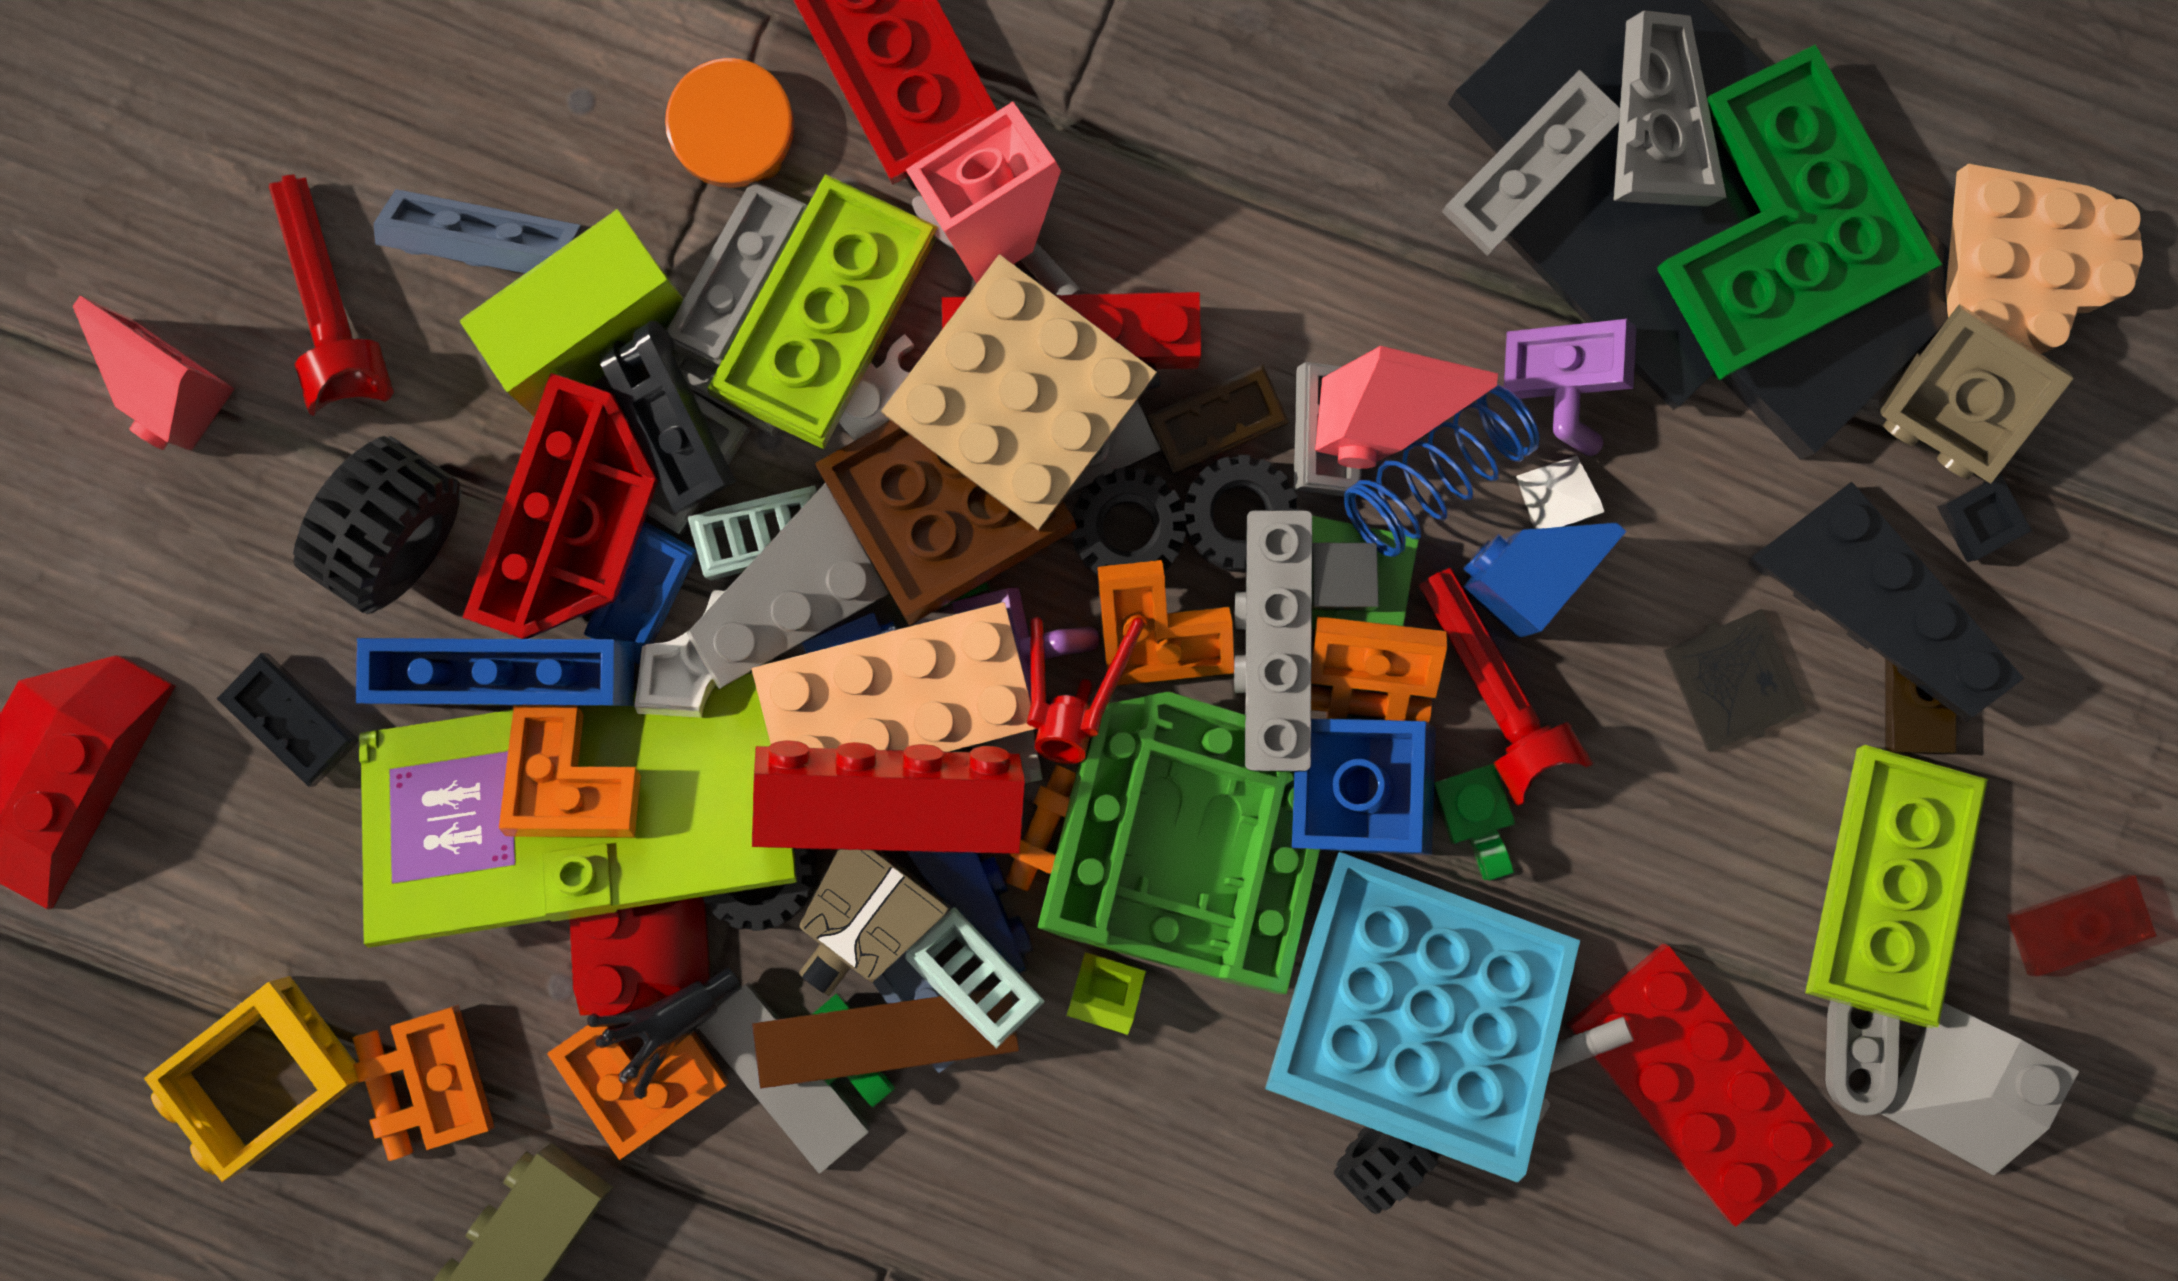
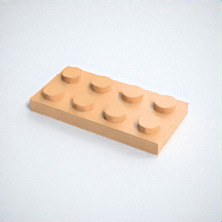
(921, 684)

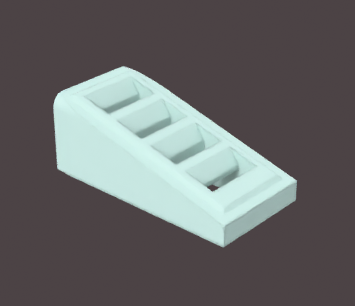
(705, 541)
(956, 926)

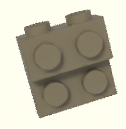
(1972, 395)

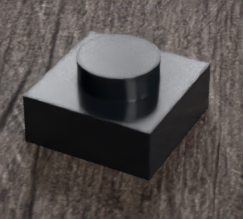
(1984, 519)

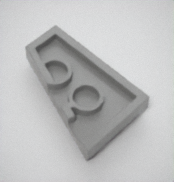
(1665, 118)
(789, 593)

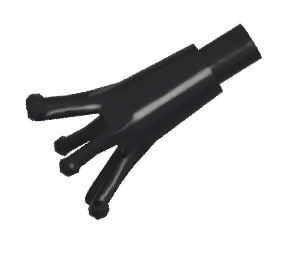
(664, 1024)

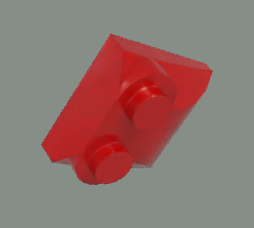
(638, 955)

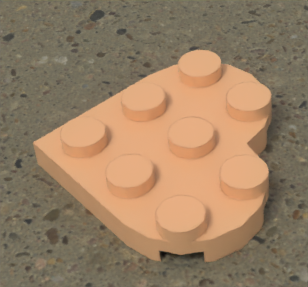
(2038, 252)

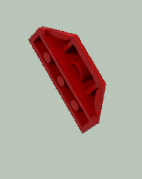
(565, 515)
(63, 761)

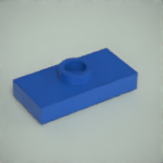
(647, 590)

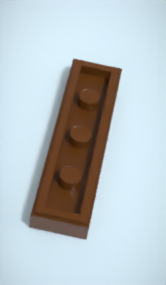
(872, 1040)

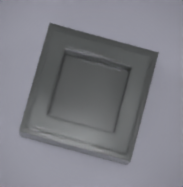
(1344, 576)

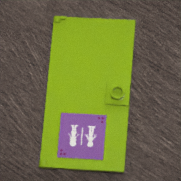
(448, 870)

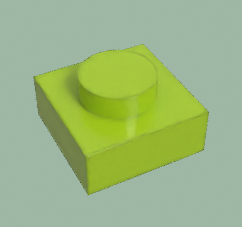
(1106, 993)

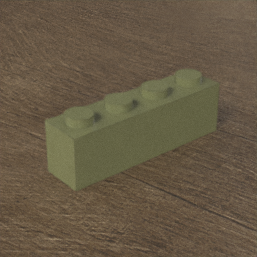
(535, 1223)

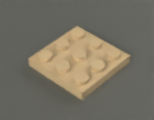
(1019, 392)

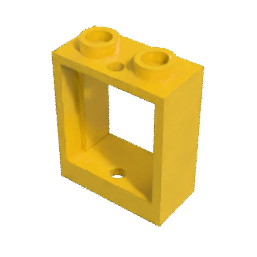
(305, 1037)

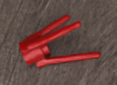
(1069, 721)

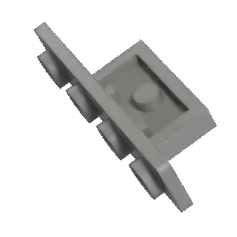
(1278, 641)

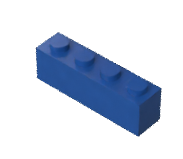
(495, 671)

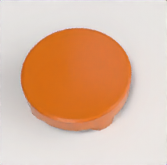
(730, 123)

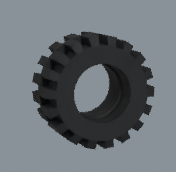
(377, 524)

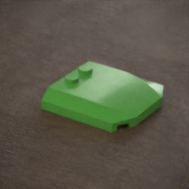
(1181, 847)

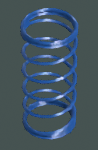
(1495, 434)

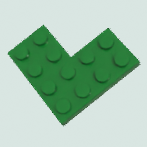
(1827, 225)

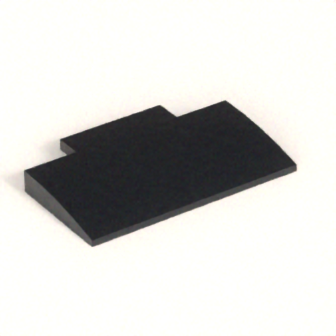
(1608, 251)

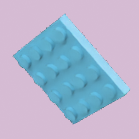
(1425, 1017)

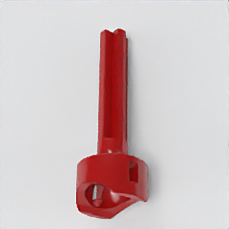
(338, 364)
(1532, 747)

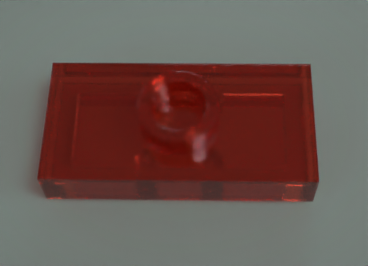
(2081, 925)

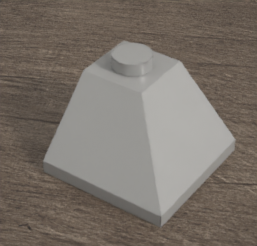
(1978, 1090)

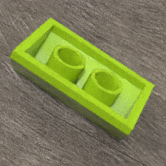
(572, 310)

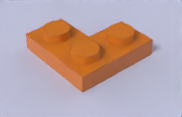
(1170, 643)
(549, 792)
(625, 1121)

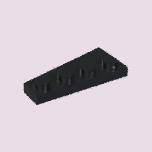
(1888, 600)

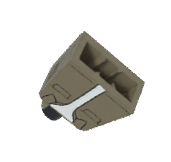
(865, 917)

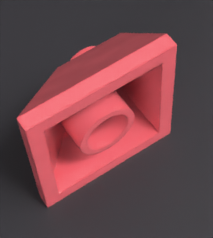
(990, 189)
(151, 379)
(1390, 402)

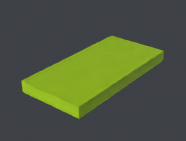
(823, 311)
(1897, 887)

